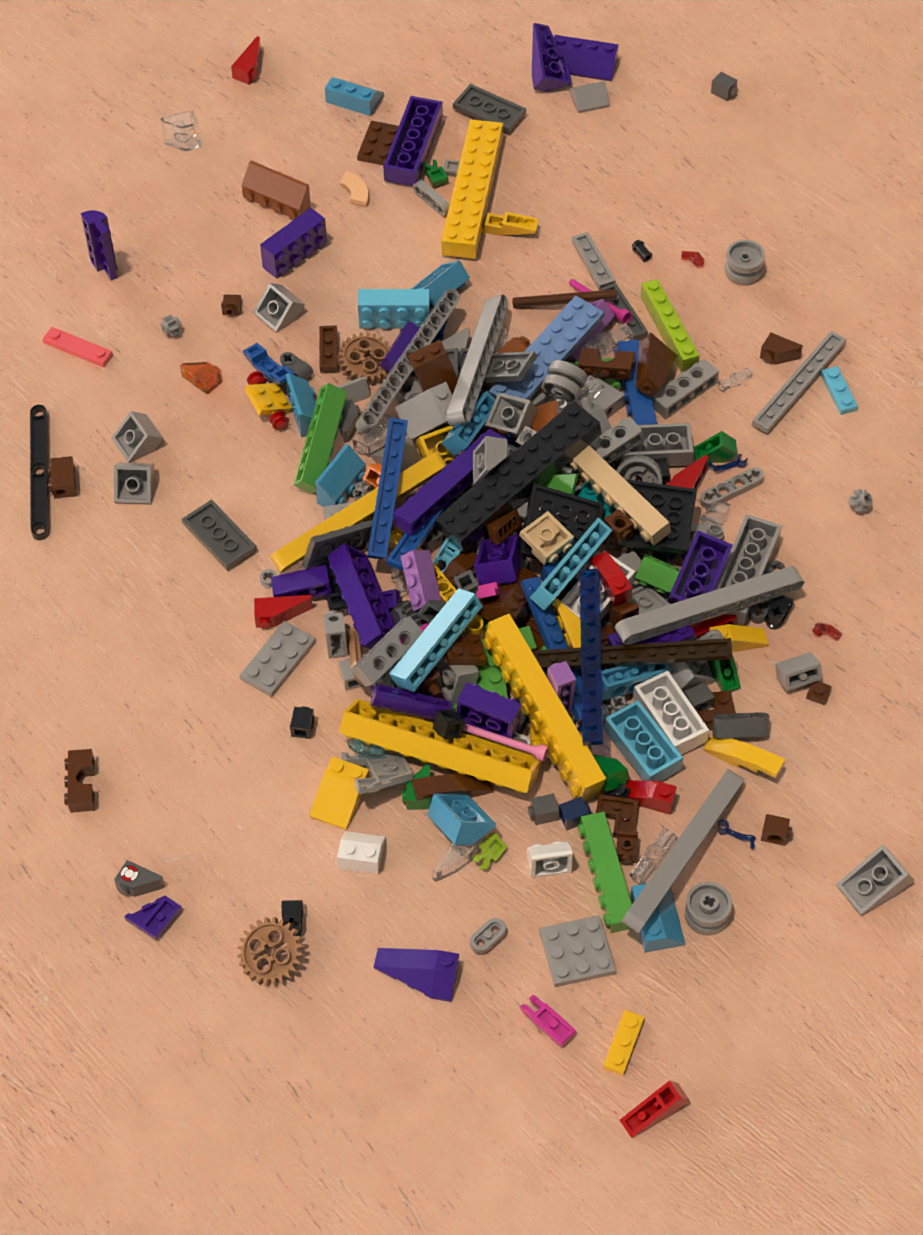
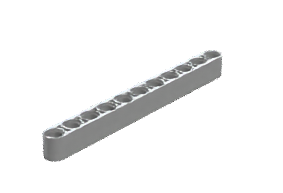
(422, 338)
(477, 360)
(708, 605)
(682, 851)

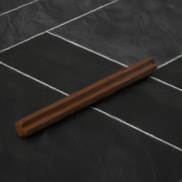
(565, 298)

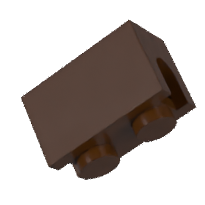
(62, 477)

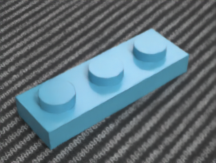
(839, 390)

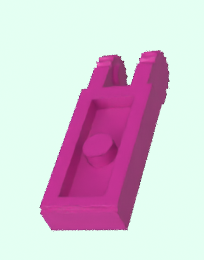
(549, 1021)

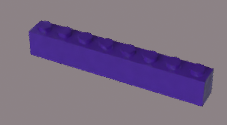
(438, 491)

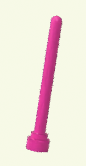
(622, 315)

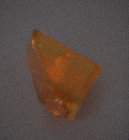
(202, 375)

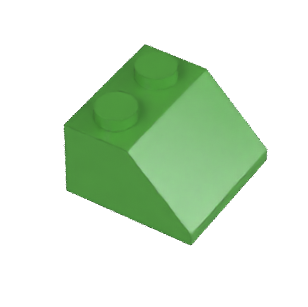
(657, 573)

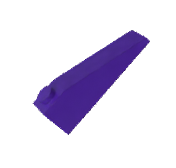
(547, 64)
(425, 970)

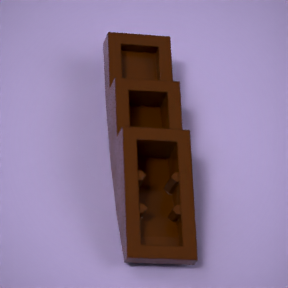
(450, 784)

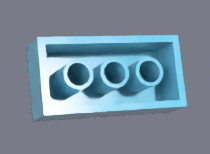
(392, 307)
(643, 743)

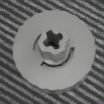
(643, 467)

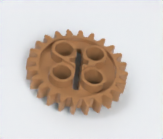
(363, 358)
(264, 933)

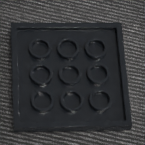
(673, 504)
(570, 510)

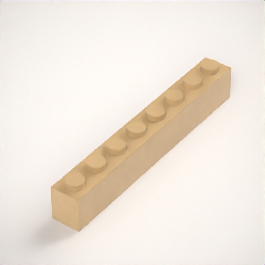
(621, 495)

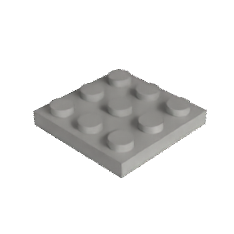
(577, 951)

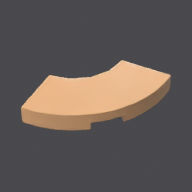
(356, 187)

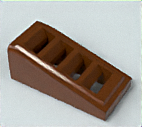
(493, 528)

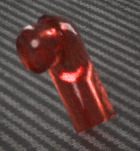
(695, 257)
(827, 628)

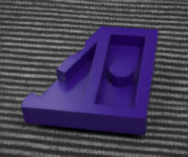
(155, 916)

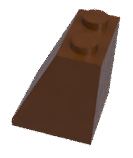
(433, 367)

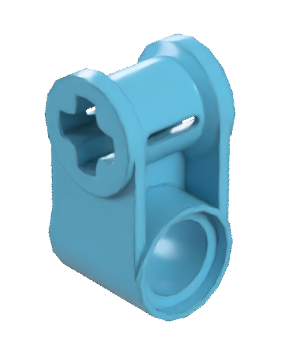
(446, 554)

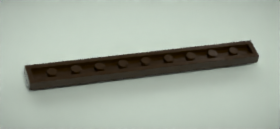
(642, 653)

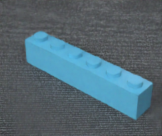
(571, 564)
(435, 640)

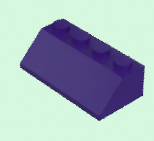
(588, 57)

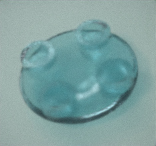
(359, 747)

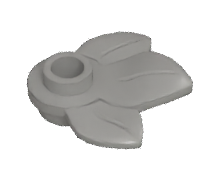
(710, 529)

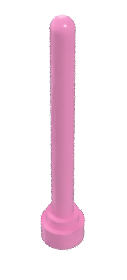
(539, 752)

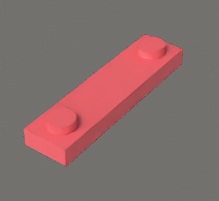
(77, 347)

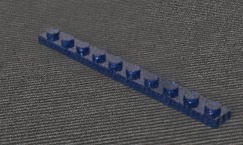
(591, 657)

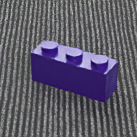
(399, 346)
(310, 581)

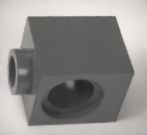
(700, 697)

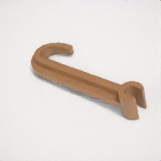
(354, 648)

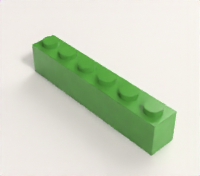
(320, 436)
(606, 869)

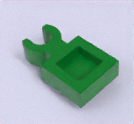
(436, 175)

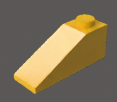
(743, 636)

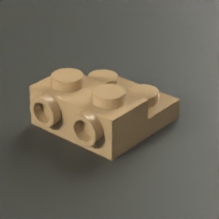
(547, 538)

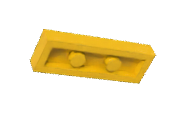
(623, 1042)

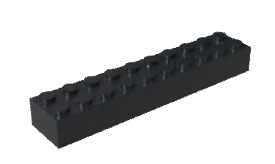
(513, 478)

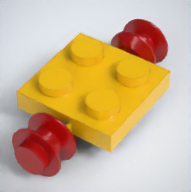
(268, 400)

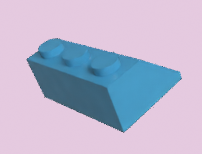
(352, 96)
(445, 277)
(302, 401)
(339, 478)
(459, 818)
(663, 927)

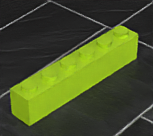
(669, 324)

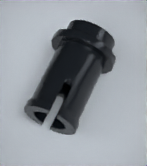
(642, 251)

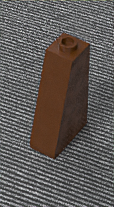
(653, 364)

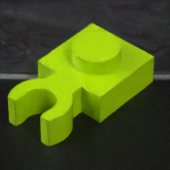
(492, 850)

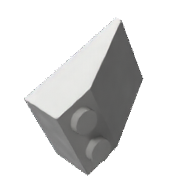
(426, 411)
(875, 880)

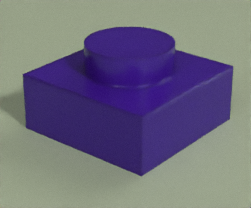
(392, 598)

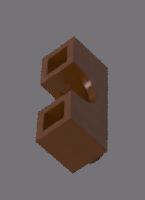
(620, 367)
(79, 765)

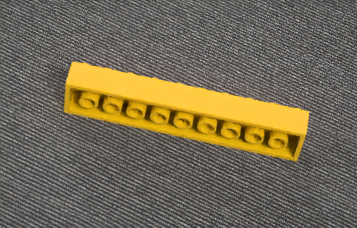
(472, 189)
(543, 708)
(418, 739)

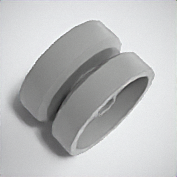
(744, 261)
(564, 381)
(708, 908)

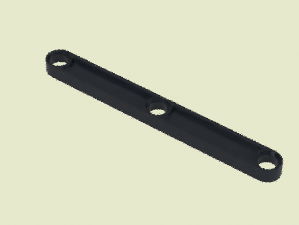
(39, 482)

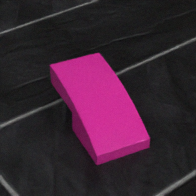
(488, 590)

